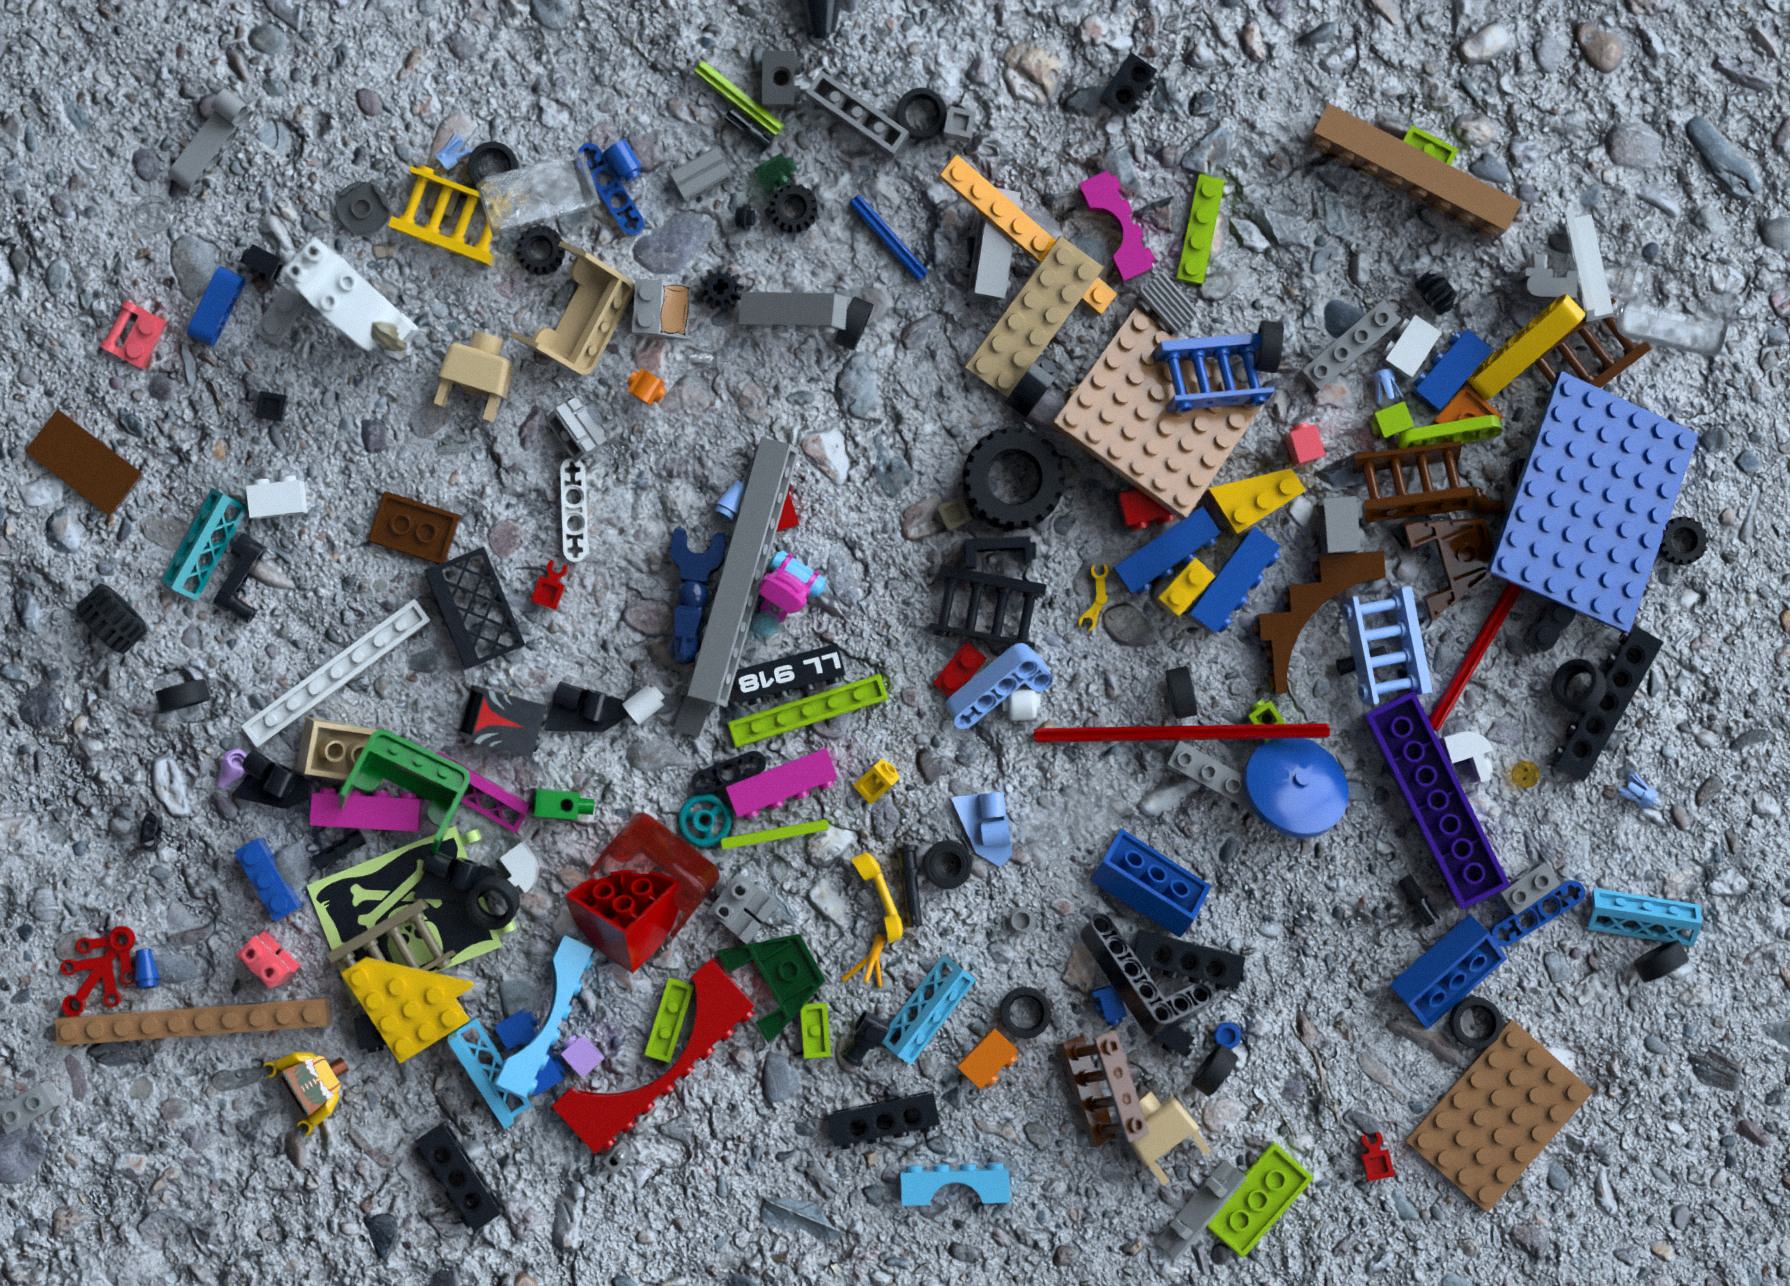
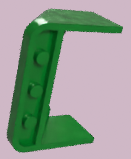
(414, 769)

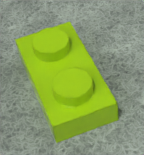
(1430, 145)
(815, 1030)

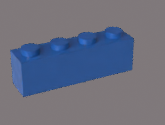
(1167, 550)

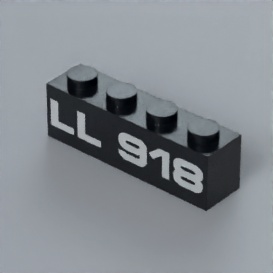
(789, 673)

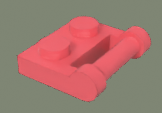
(141, 338)

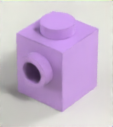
(581, 1054)

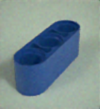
(216, 306)

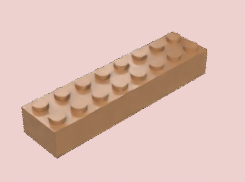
(1413, 172)

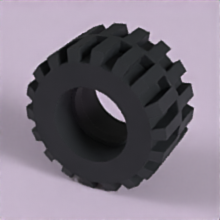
(111, 618)

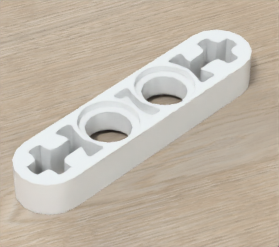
(570, 510)

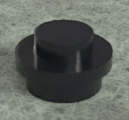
(745, 217)

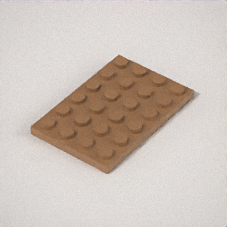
(1499, 1115)

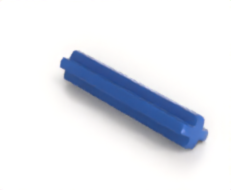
(888, 237)

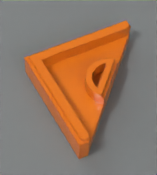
(1465, 405)

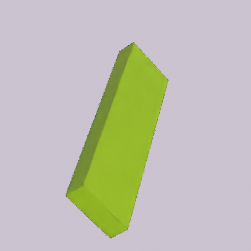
(774, 834)

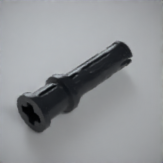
(908, 872)

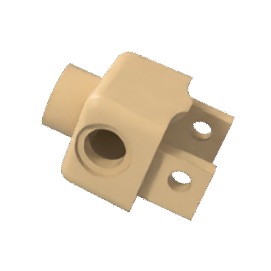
(476, 370)
(1167, 1127)

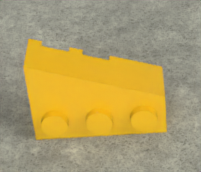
(1254, 498)

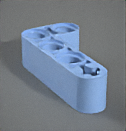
(996, 683)

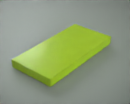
(1263, 1197)

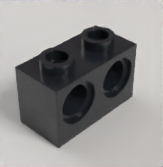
(1124, 83)

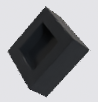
(271, 406)

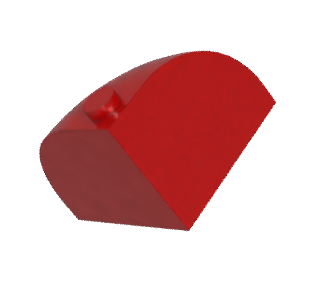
(625, 914)

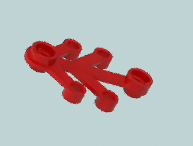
(101, 967)

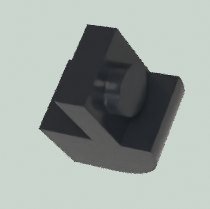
(1033, 385)

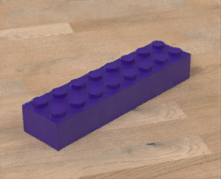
(1435, 800)

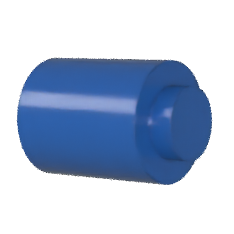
(623, 161)

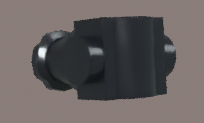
(867, 1034)

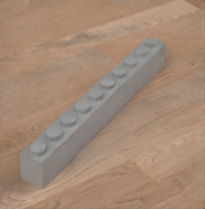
(743, 572)

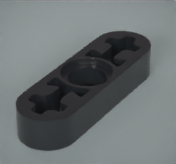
(712, 785)

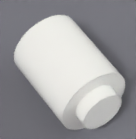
(644, 703)

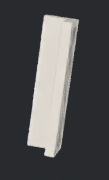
(1589, 265)

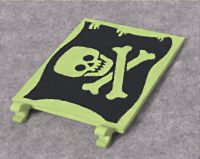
(387, 884)

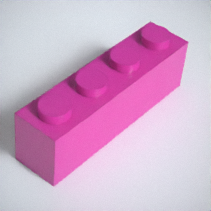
(782, 782)
(366, 811)

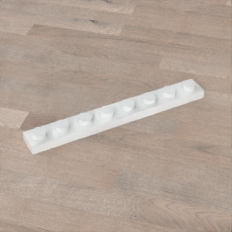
(336, 673)

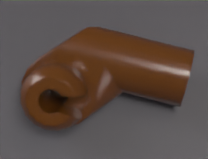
(1484, 506)

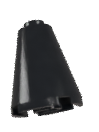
(821, 16)

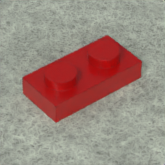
(960, 669)

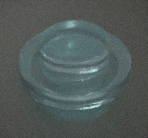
(767, 624)

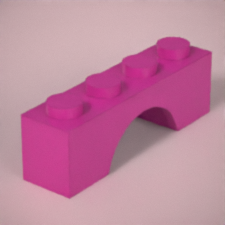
(1102, 196)

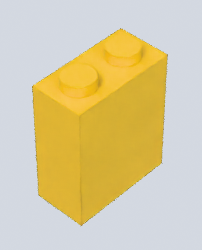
(1184, 588)

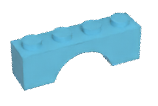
(989, 1182)

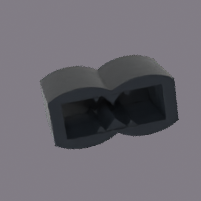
(1545, 633)

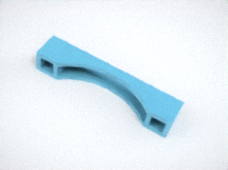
(566, 965)

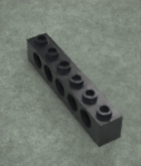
(1646, 648)

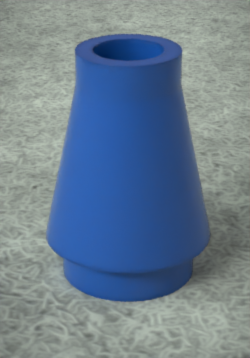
(146, 971)

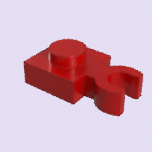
(549, 590)
(1376, 1163)

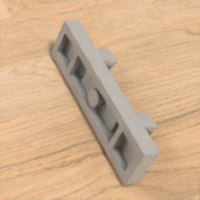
(1201, 1209)

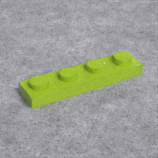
(1200, 229)

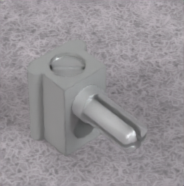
(621, 1152)

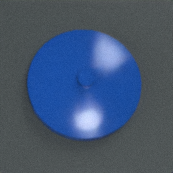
(1295, 787)

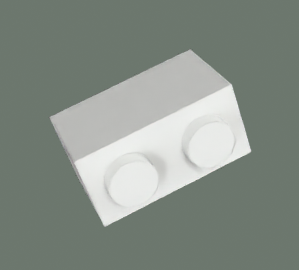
(1411, 346)
(276, 498)

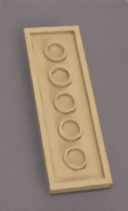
(1034, 316)

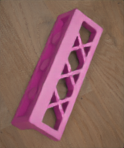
(499, 794)

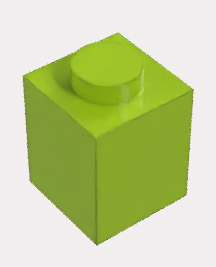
(1391, 421)

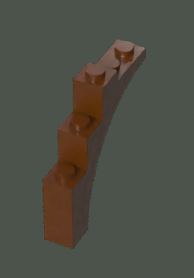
(1303, 600)

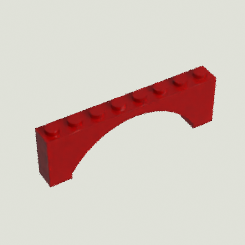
(603, 1115)

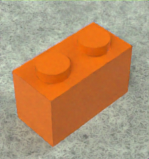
(988, 1058)

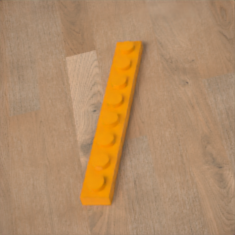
(1013, 222)

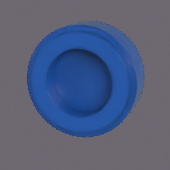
(1227, 1034)

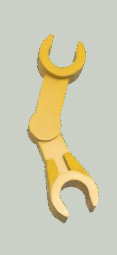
(1100, 599)

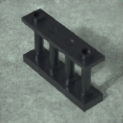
(978, 582)

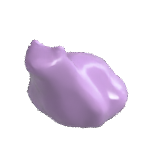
(231, 767)

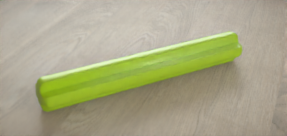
(738, 98)

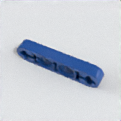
(613, 188)
(1539, 916)

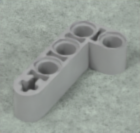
(211, 141)

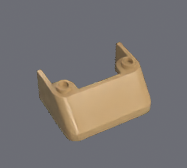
(589, 316)

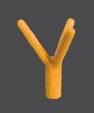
(873, 959)

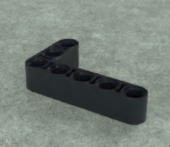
(1135, 985)

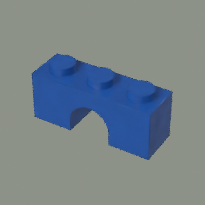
(261, 870)
(521, 1029)

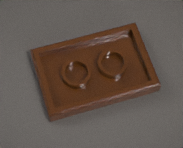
(414, 528)

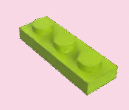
(669, 1019)

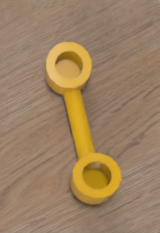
(870, 869)

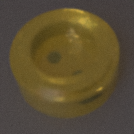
(1525, 774)

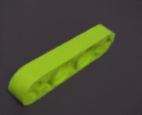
(1462, 430)

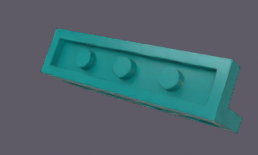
(196, 539)

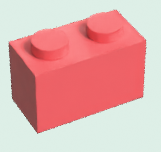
(1304, 444)

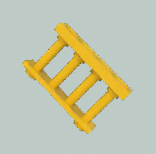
(430, 232)

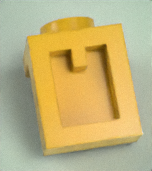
(877, 781)

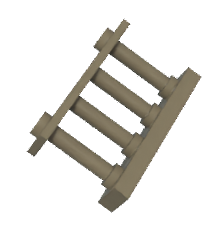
(392, 928)

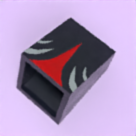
(502, 721)

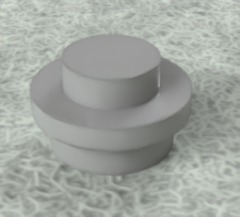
(1021, 920)

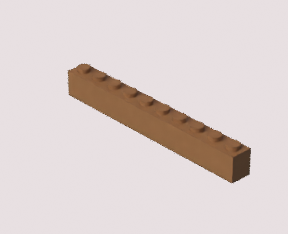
(193, 1021)

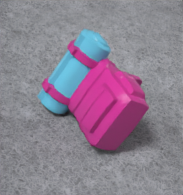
(789, 584)

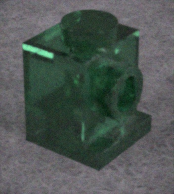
(775, 172)

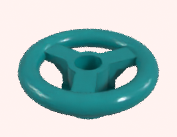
(708, 839)

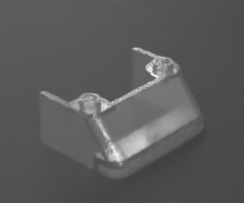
(1695, 333)

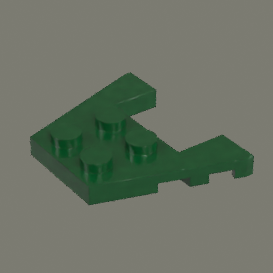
(787, 971)

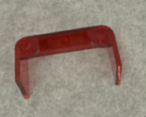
(670, 853)

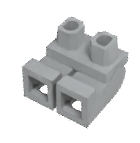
(1541, 286)
(730, 907)

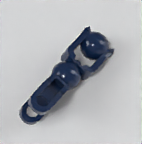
(692, 592)

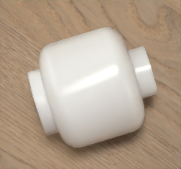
(1022, 704)

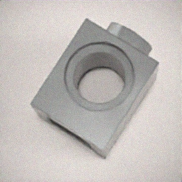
(959, 124)

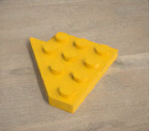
(408, 1003)

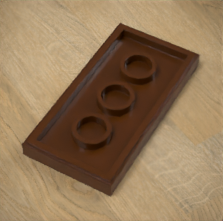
(84, 462)

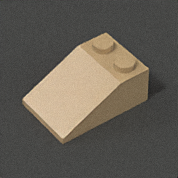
(331, 747)

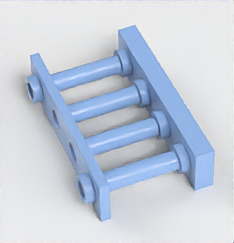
(1412, 649)

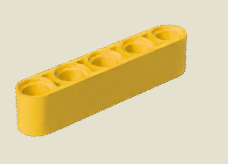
(1526, 346)

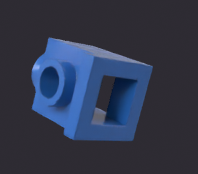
(1109, 1005)

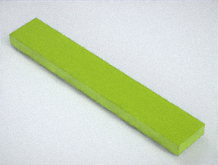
(807, 710)

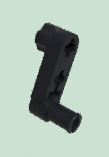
(249, 555)

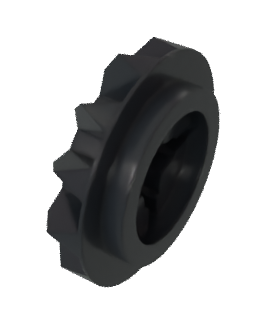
(151, 830)

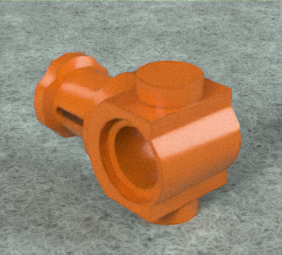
(646, 387)

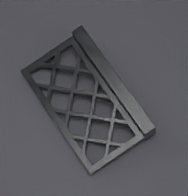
(453, 619)

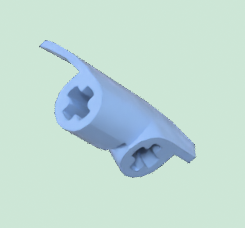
(986, 825)

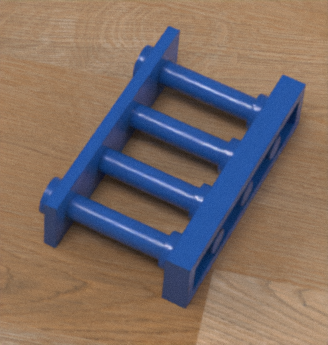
(1220, 348)

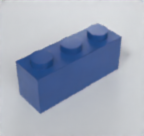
(1450, 369)

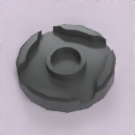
(362, 208)

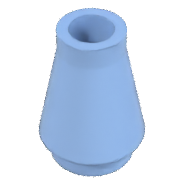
(728, 504)

